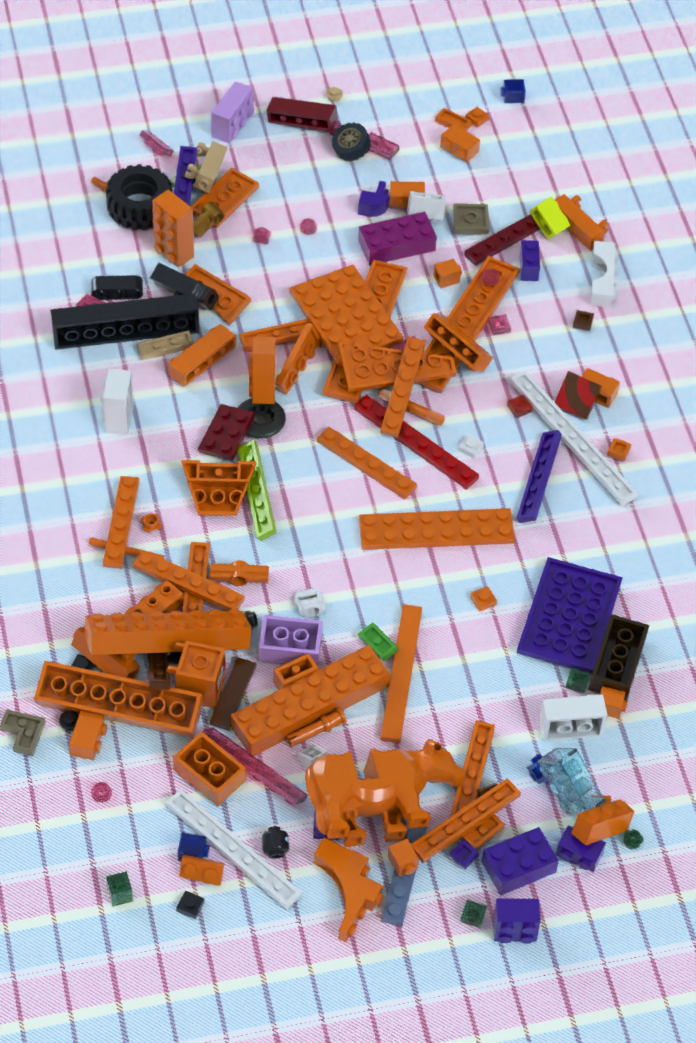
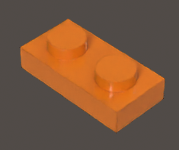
(484, 832)
(201, 870)

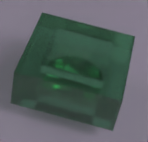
(578, 680)
(473, 913)

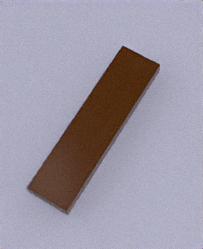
(157, 670)
(233, 693)

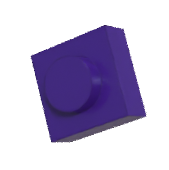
(464, 854)

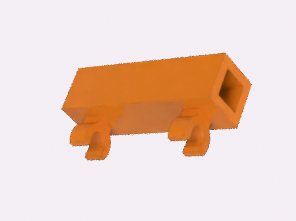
(581, 224)
(113, 664)

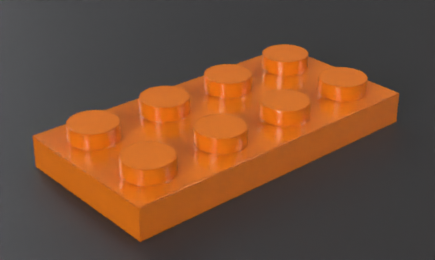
(227, 193)

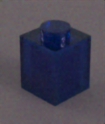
(513, 91)
(193, 845)

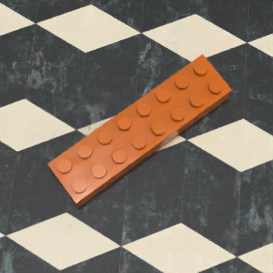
(161, 631)
(119, 699)
(306, 700)

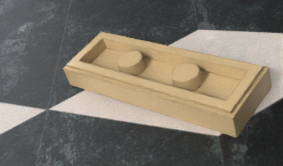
(164, 345)

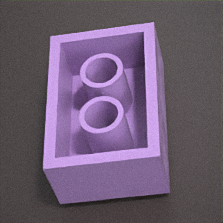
(232, 112)
(289, 638)

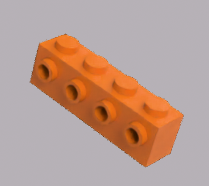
(458, 342)
(202, 355)
(163, 599)

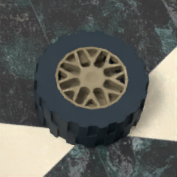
(351, 141)

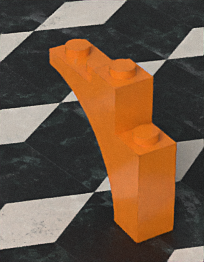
(350, 875)

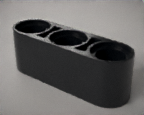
(117, 287)

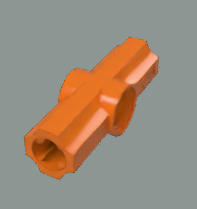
(239, 573)

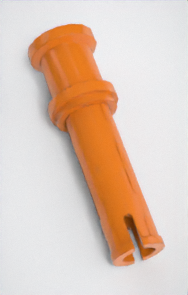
(325, 724)

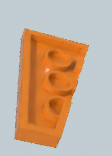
(230, 300)
(296, 362)

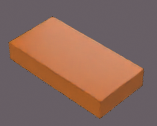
(447, 118)

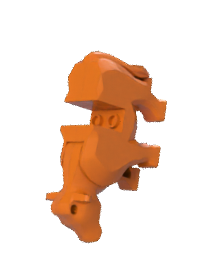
(388, 790)

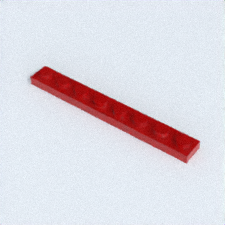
(420, 444)

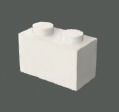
(430, 203)

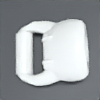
(312, 606)

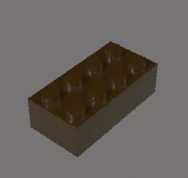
(619, 655)

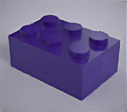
(519, 861)

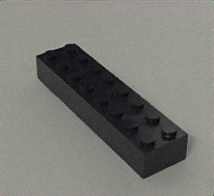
(124, 321)

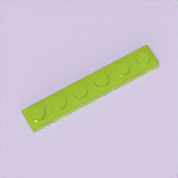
(258, 493)

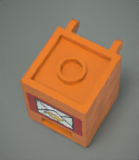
(200, 670)

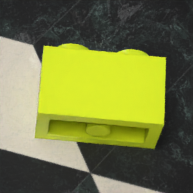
(549, 218)

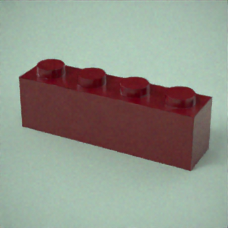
(302, 113)

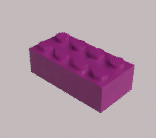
(397, 238)

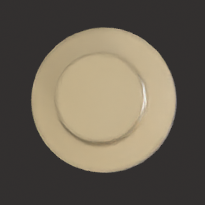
(334, 94)

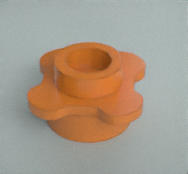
(151, 518)

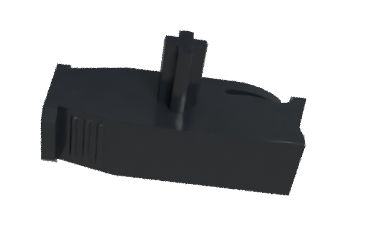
(181, 284)

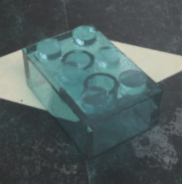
(570, 780)

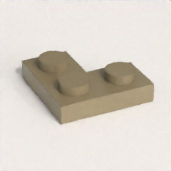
(27, 727)

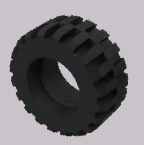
(132, 181)

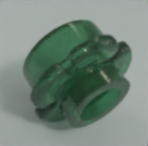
(630, 843)

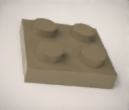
(470, 218)

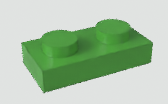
(378, 641)

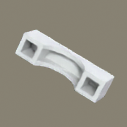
(603, 289)

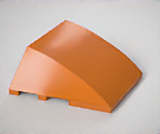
(218, 486)

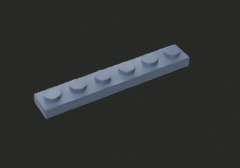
(401, 887)

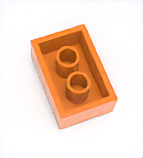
(262, 370)
(209, 768)

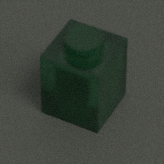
(119, 889)

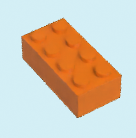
(173, 228)

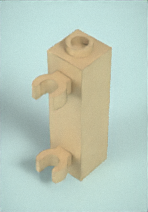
(213, 159)

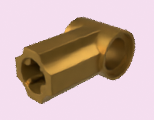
(210, 216)

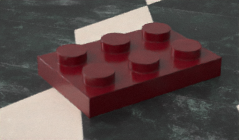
(226, 432)

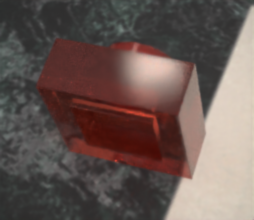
(519, 406)

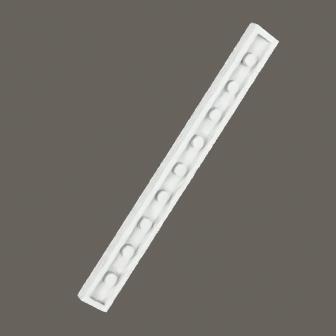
(574, 438)

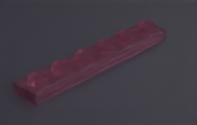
(258, 769)

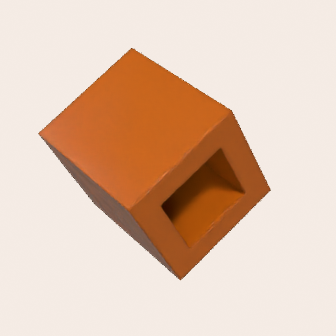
(447, 273)
(614, 701)
(403, 857)

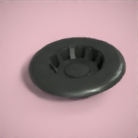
(264, 424)

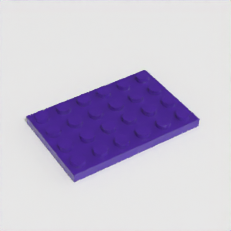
(569, 615)

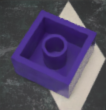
(516, 920)

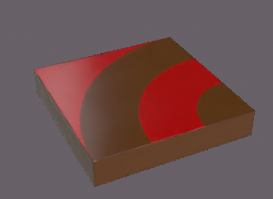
(577, 395)

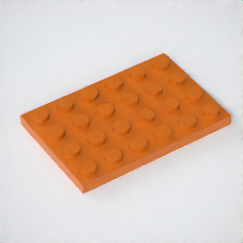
(345, 311)

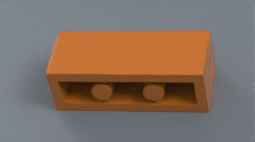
(602, 822)

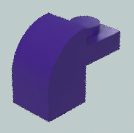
(372, 203)

